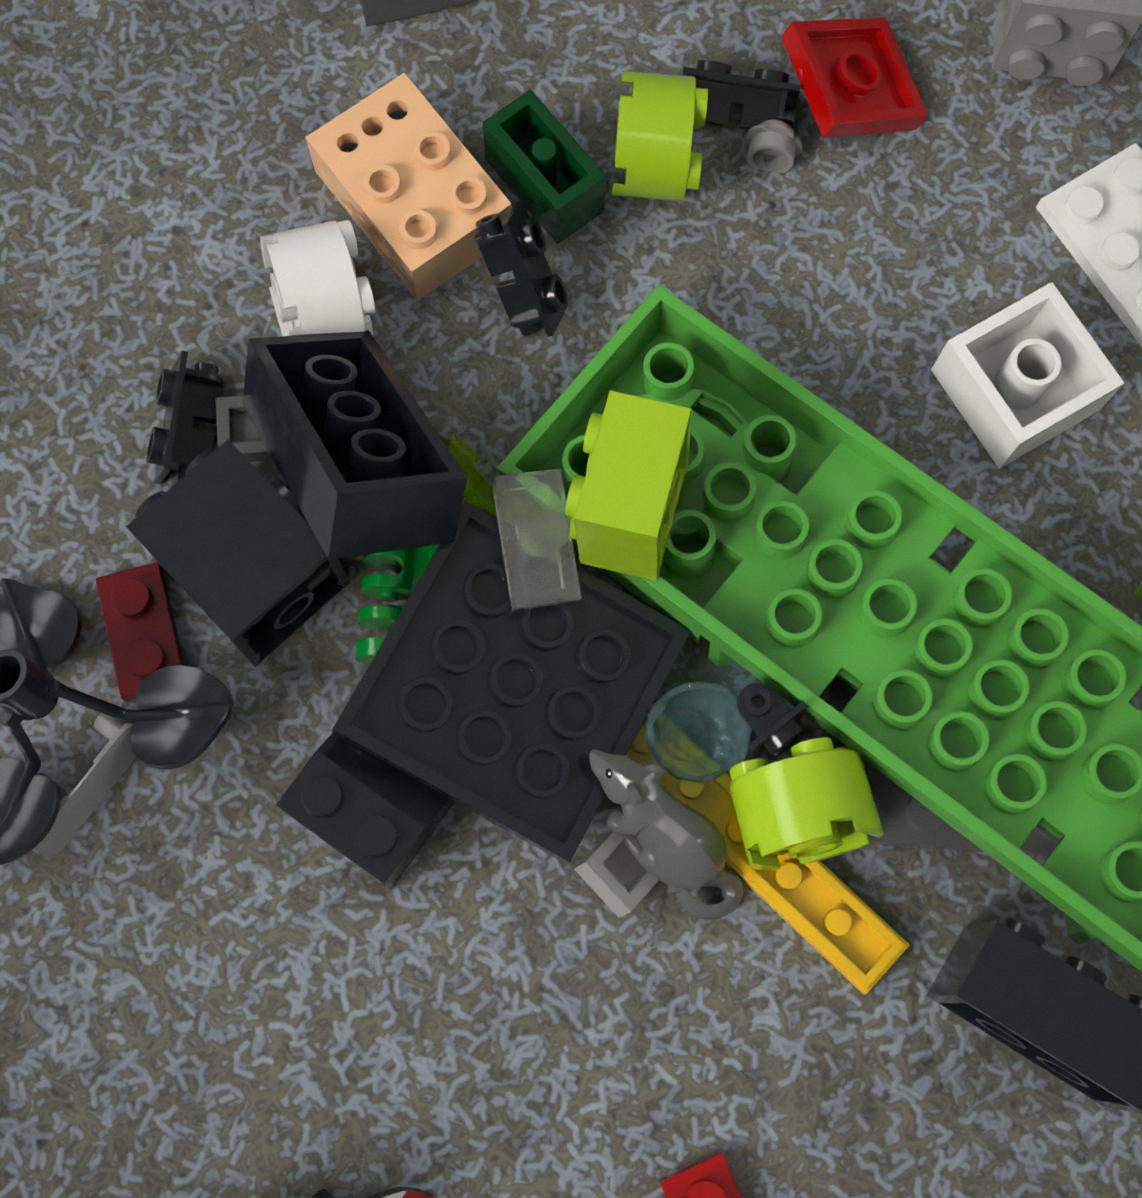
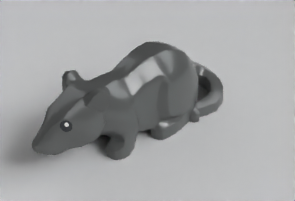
(676, 839)

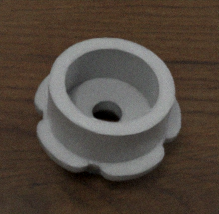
(774, 139)

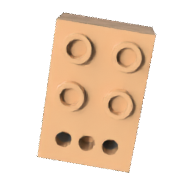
(407, 184)

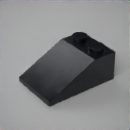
(364, 808)

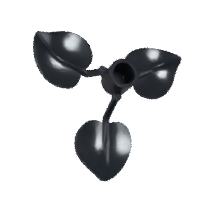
(39, 629)

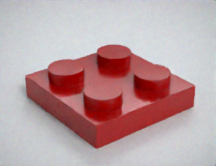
(854, 76)

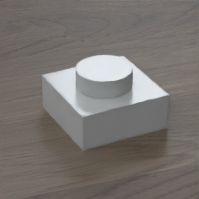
(616, 873)

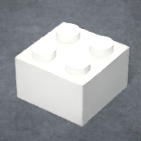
(1026, 375)

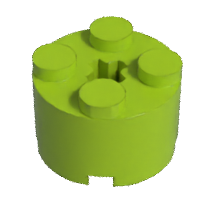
(657, 136)
(804, 804)

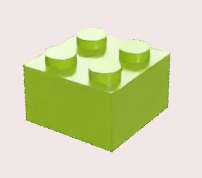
(630, 484)

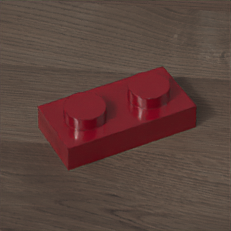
(138, 625)

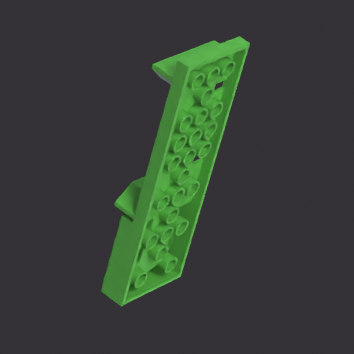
(812, 561)

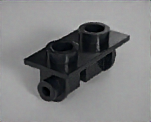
(760, 96)
(518, 245)
(187, 397)
(770, 719)

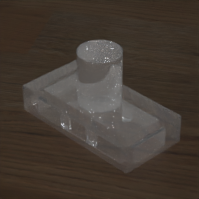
(536, 539)

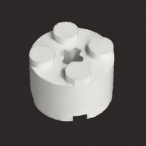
(317, 280)

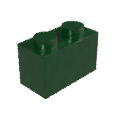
(544, 166)

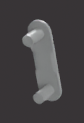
(93, 787)

